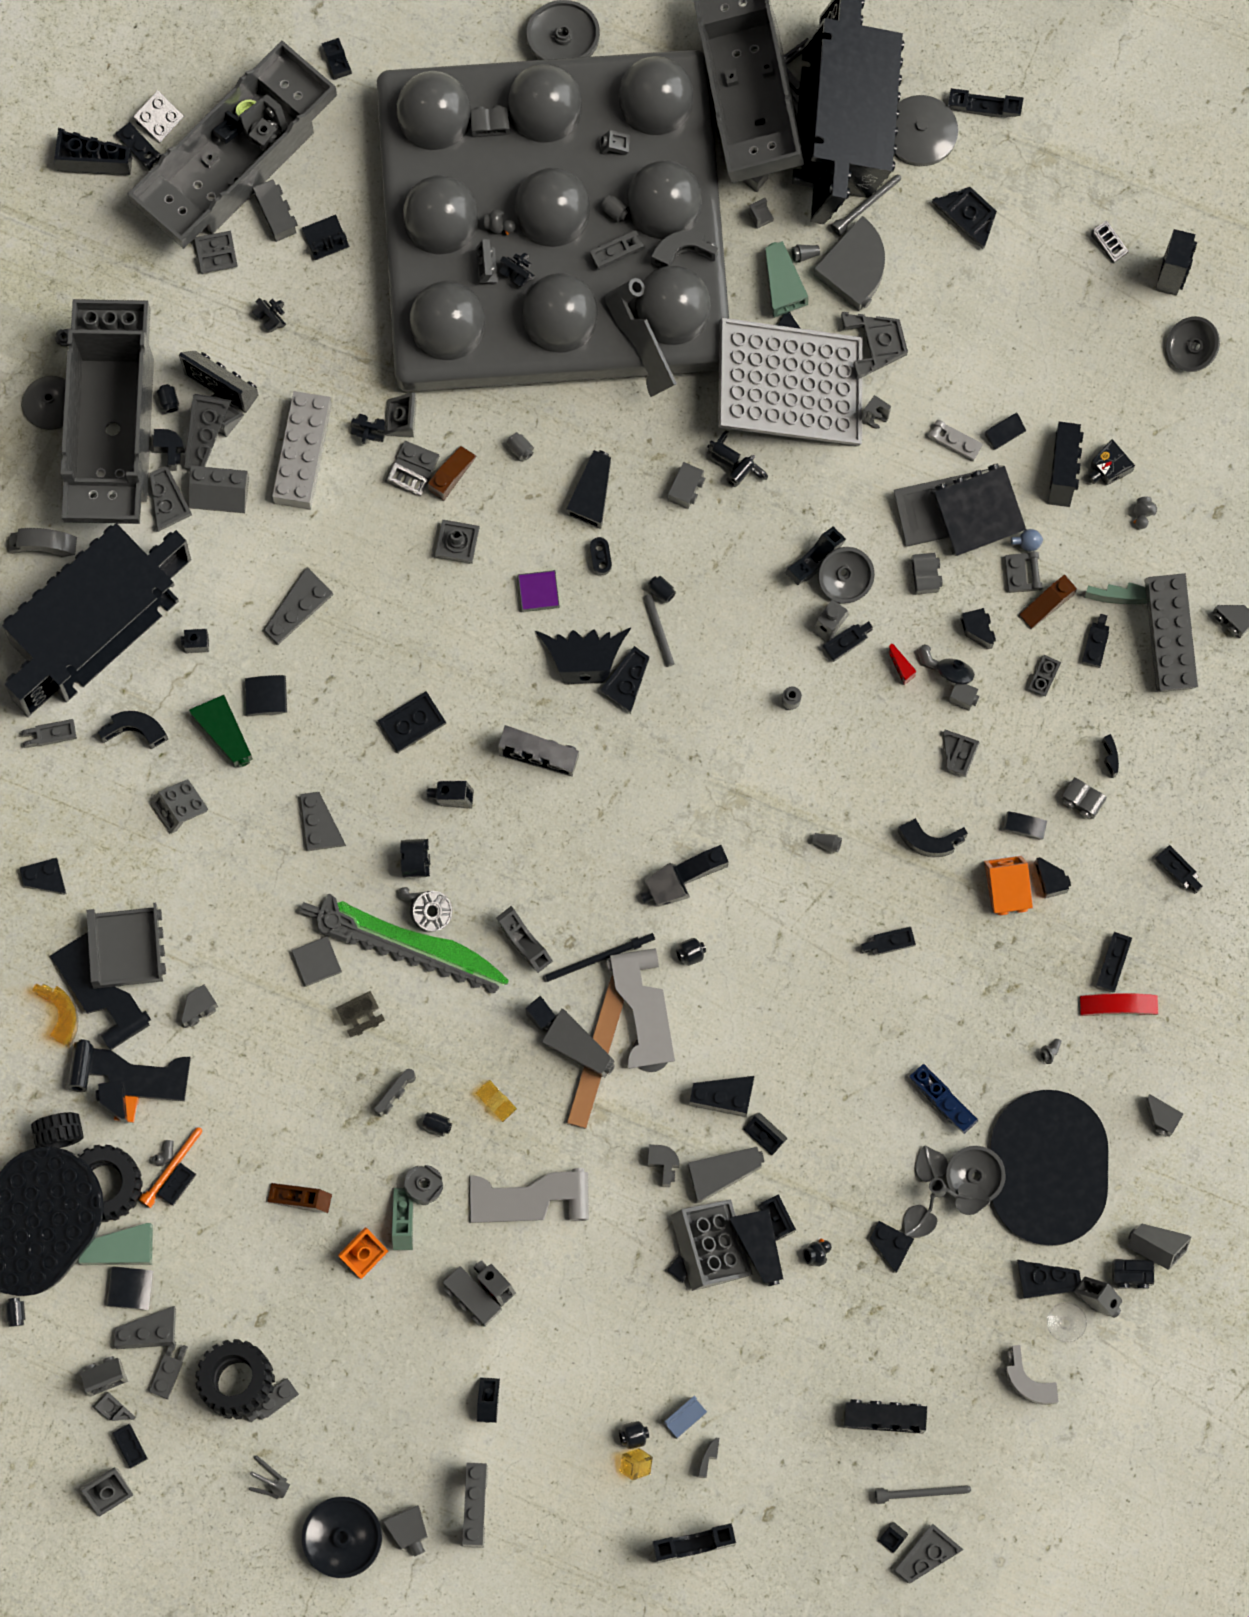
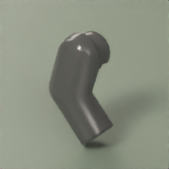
(926, 658)

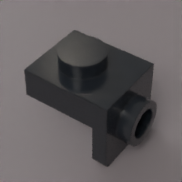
(228, 128)

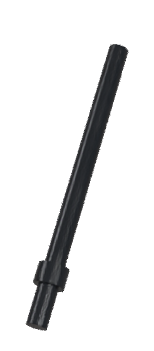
(634, 943)

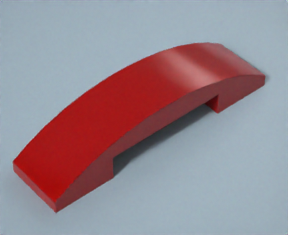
(1118, 1004)

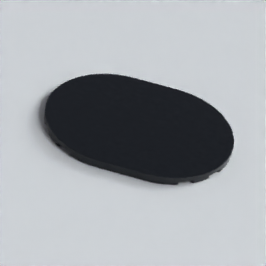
(1052, 1166)
(46, 1218)

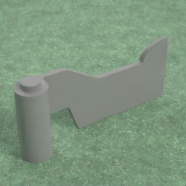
(647, 1006)
(530, 1202)

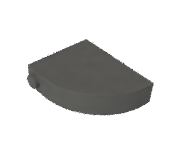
(854, 265)

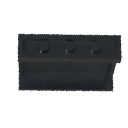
(979, 509)

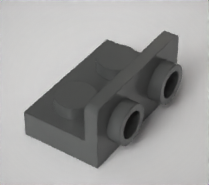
(486, 262)

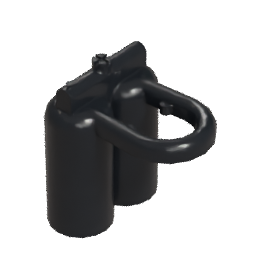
(723, 454)
(743, 469)

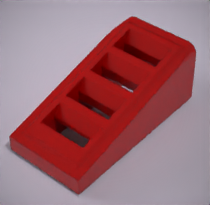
(902, 665)

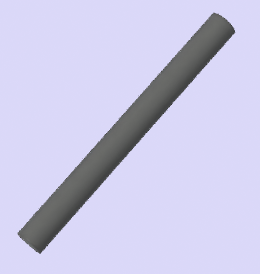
(659, 630)

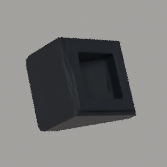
(893, 1537)

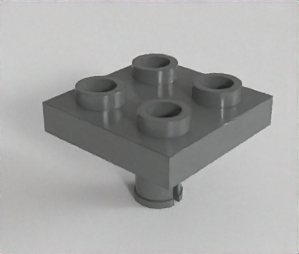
(457, 541)

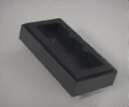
(176, 1184)
(130, 1446)

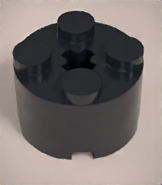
(415, 858)

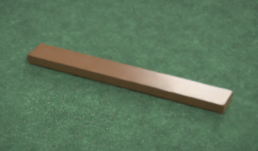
(603, 1036)

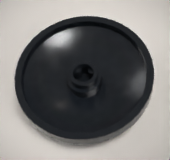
(341, 1537)

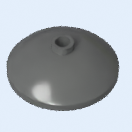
(1183, 341)
(38, 410)
(854, 583)
(979, 1160)

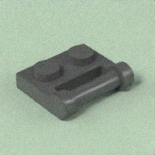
(1017, 572)

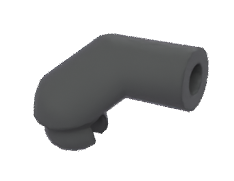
(406, 896)
(166, 1155)

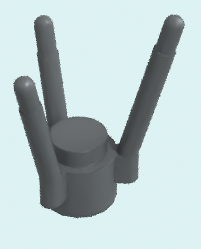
(278, 1487)

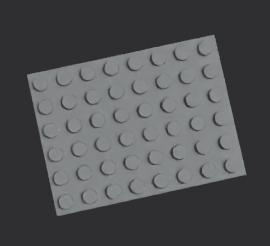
(789, 382)

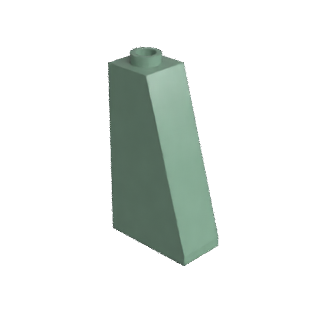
(784, 282)
(123, 1247)

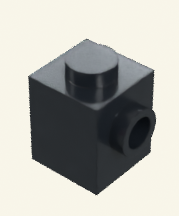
(195, 640)

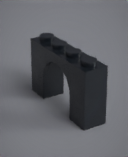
(702, 1542)

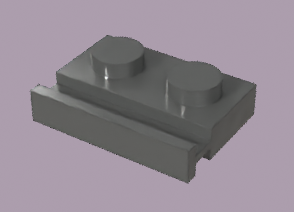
(417, 459)

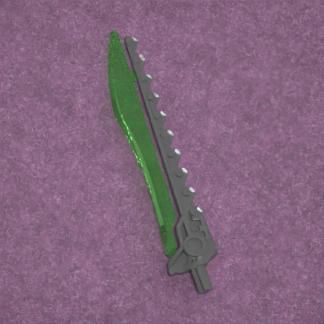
(342, 927)

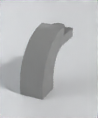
(1025, 1387)

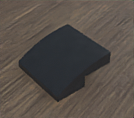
(266, 695)
(130, 1288)

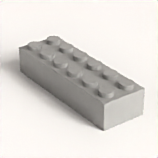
(302, 450)

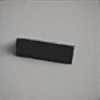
(1005, 431)
(765, 1133)

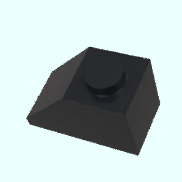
(1052, 878)
(540, 1014)
(112, 1098)
(488, 1400)

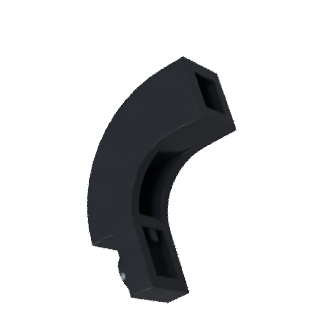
(809, 564)
(136, 722)
(927, 845)

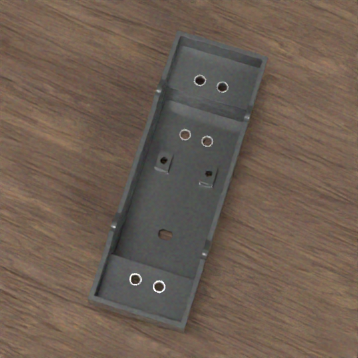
(753, 90)
(237, 160)

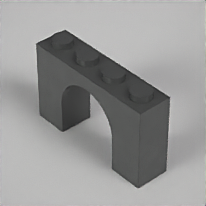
(475, 1505)

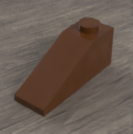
(451, 472)
(1048, 601)
(300, 1197)

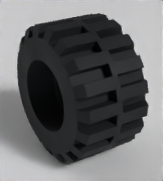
(57, 1130)

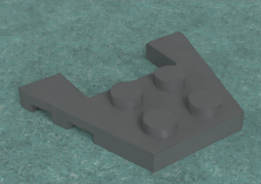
(884, 341)

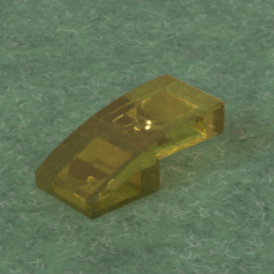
(495, 1100)

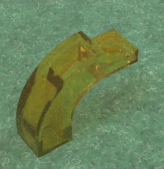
(67, 1023)

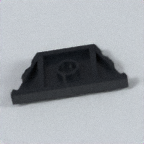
(969, 213)

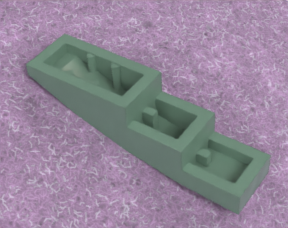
(1113, 594)

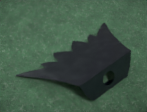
(584, 655)

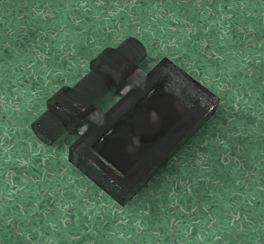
(358, 1008)

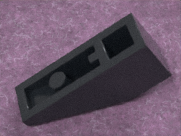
(703, 864)

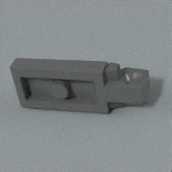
(281, 1396)

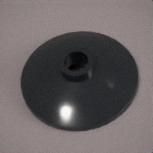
(956, 671)

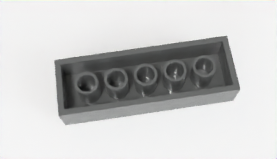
(1171, 632)

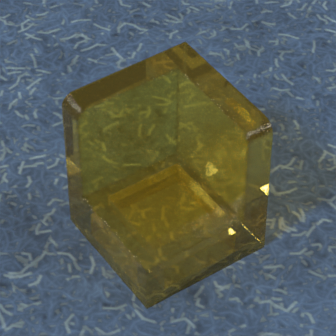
(636, 1464)

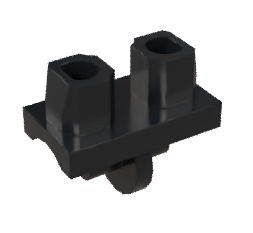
(510, 265)
(274, 319)
(368, 430)

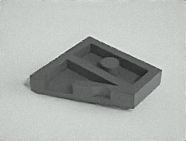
(959, 752)

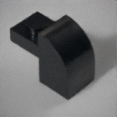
(169, 442)

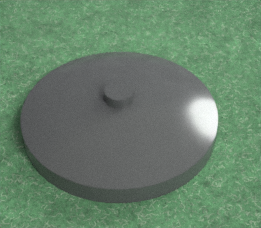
(563, 31)
(925, 130)

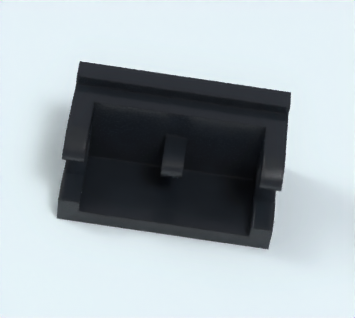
(780, 1218)

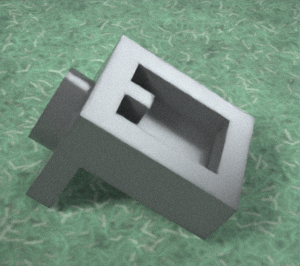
(615, 142)

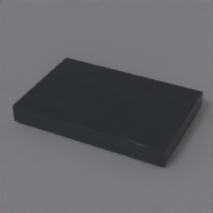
(412, 722)

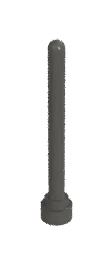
(840, 226)
(883, 1495)

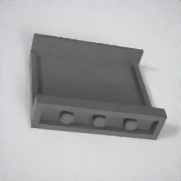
(125, 947)

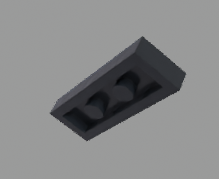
(1114, 962)

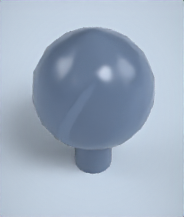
(1029, 540)

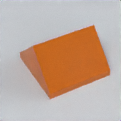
(363, 1253)

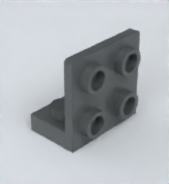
(268, 110)
(178, 804)

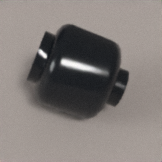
(690, 951)
(633, 1435)

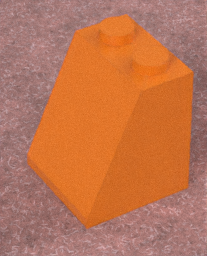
(1008, 885)

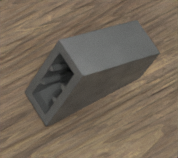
(1159, 1244)

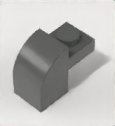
(664, 1157)

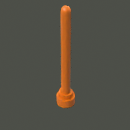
(149, 1197)

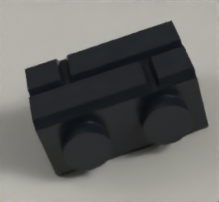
(1132, 1273)

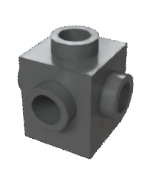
(263, 134)

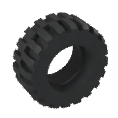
(130, 1176)
(217, 1362)

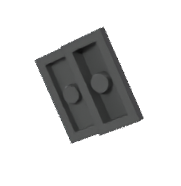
(216, 252)

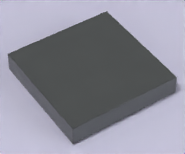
(316, 961)

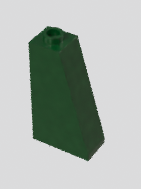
(221, 726)

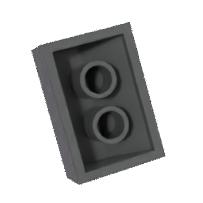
(218, 489)

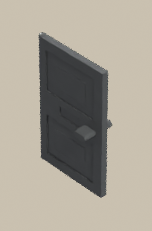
(920, 512)

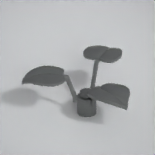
(969, 1199)

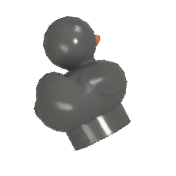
(495, 222)
(1143, 509)

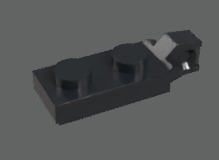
(847, 640)
(1096, 643)
(1179, 869)
(889, 941)

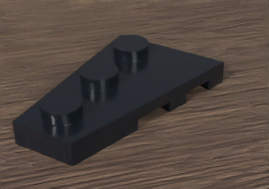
(626, 679)

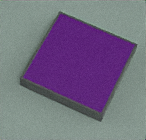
(538, 591)

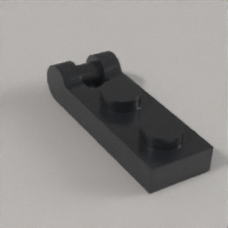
(138, 145)

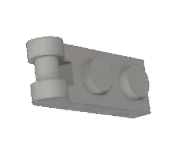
(955, 440)

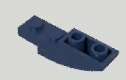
(943, 1099)

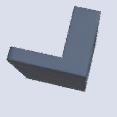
(685, 1417)

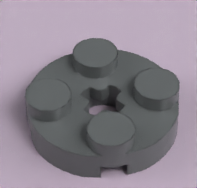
(423, 1195)

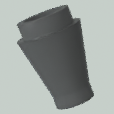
(804, 252)
(830, 842)

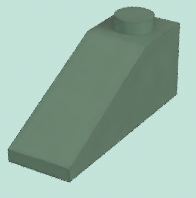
(402, 1221)

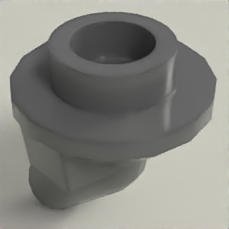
(1047, 1054)

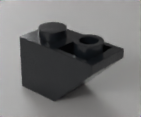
(977, 628)

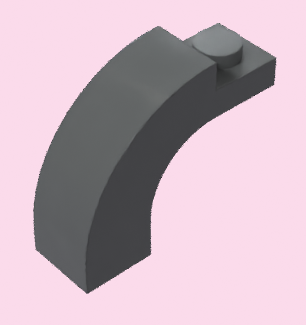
(680, 243)
(43, 540)
(523, 940)

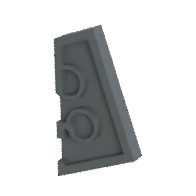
(168, 499)
(318, 823)
(148, 1331)
(927, 1554)

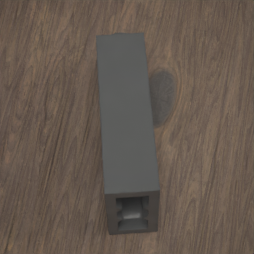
(576, 1044)
(721, 1171)

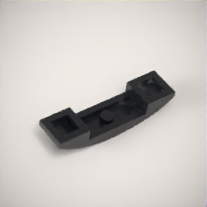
(985, 105)

